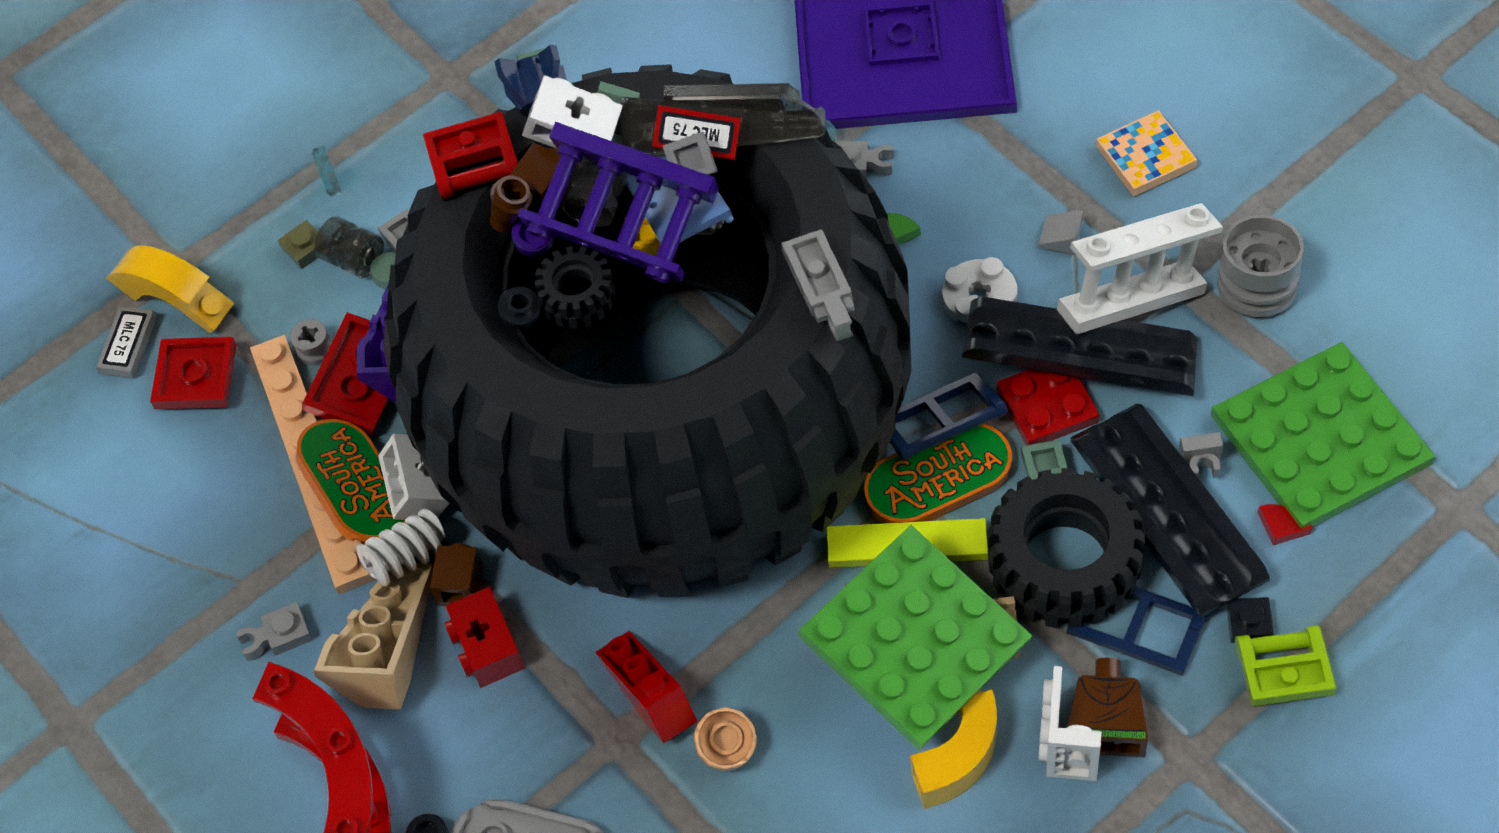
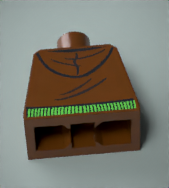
(1111, 706)

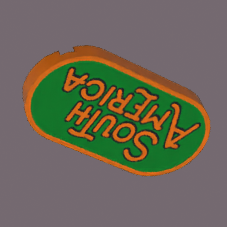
(345, 477)
(938, 477)

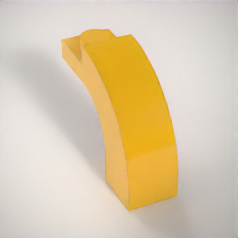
(172, 279)
(961, 761)

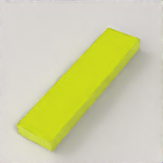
(863, 543)

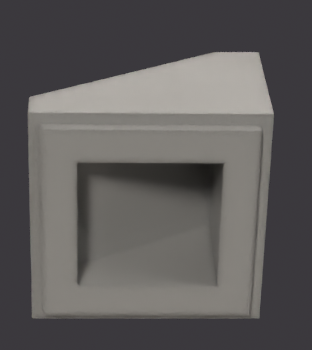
(1060, 231)

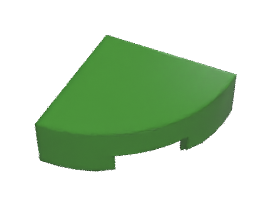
(903, 227)

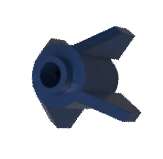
(524, 77)

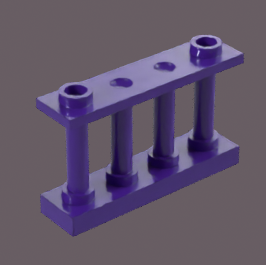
(612, 161)

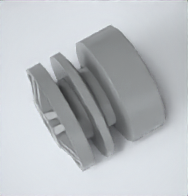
(1260, 265)

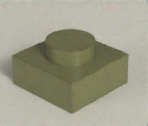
(300, 244)

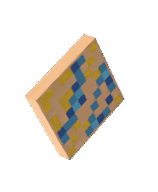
(1146, 153)

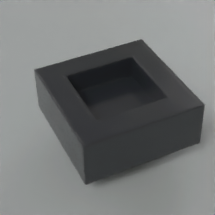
(1249, 617)

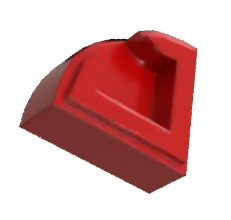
(1280, 524)

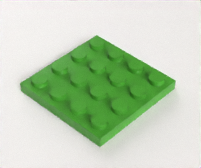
(1322, 436)
(914, 636)

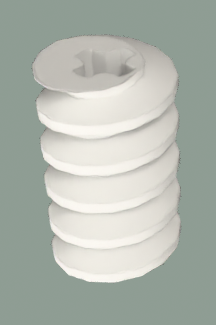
(401, 546)

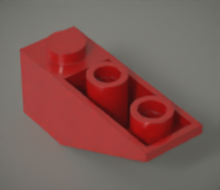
(647, 686)

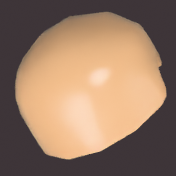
(725, 739)

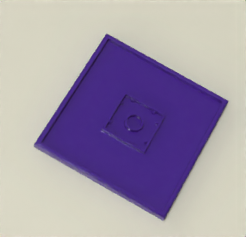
(904, 60)

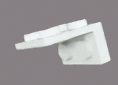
(1070, 750)

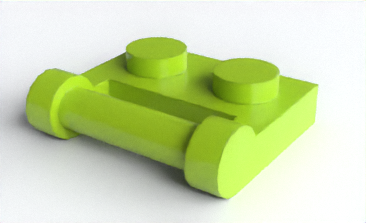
(1286, 676)

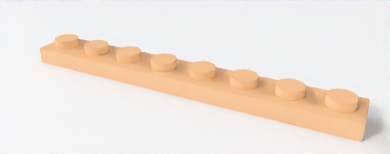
(286, 395)

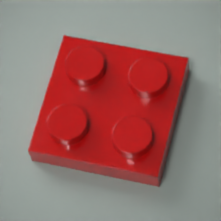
(193, 373)
(1046, 405)

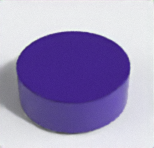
(527, 243)

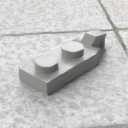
(821, 281)

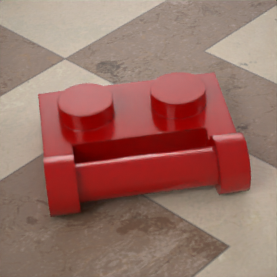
(466, 145)

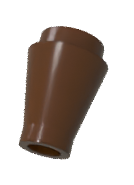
(506, 200)

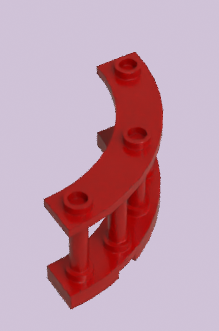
(323, 729)

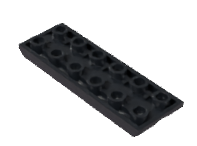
(1113, 353)
(1178, 514)

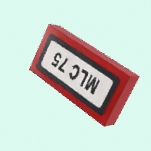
(678, 123)

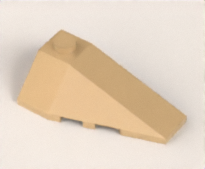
(378, 646)

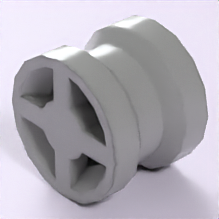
(307, 350)

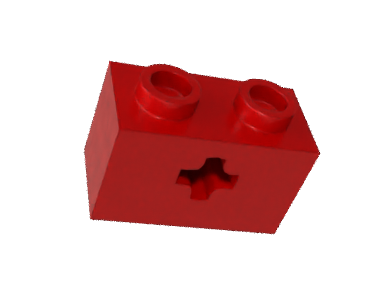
(477, 618)

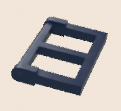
(949, 429)
(1138, 652)

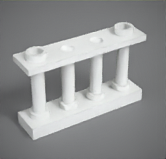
(1142, 292)

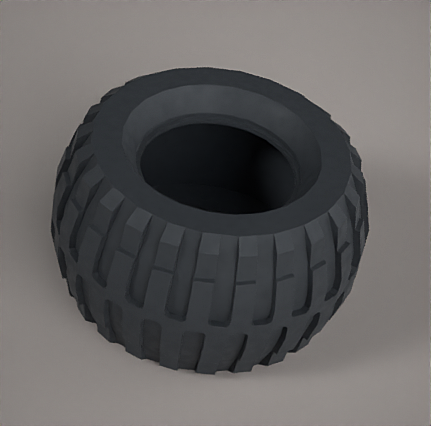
(671, 472)

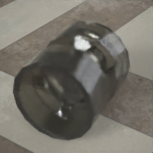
(579, 190)
(348, 246)

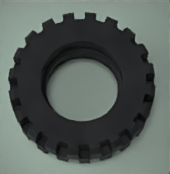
(1077, 503)

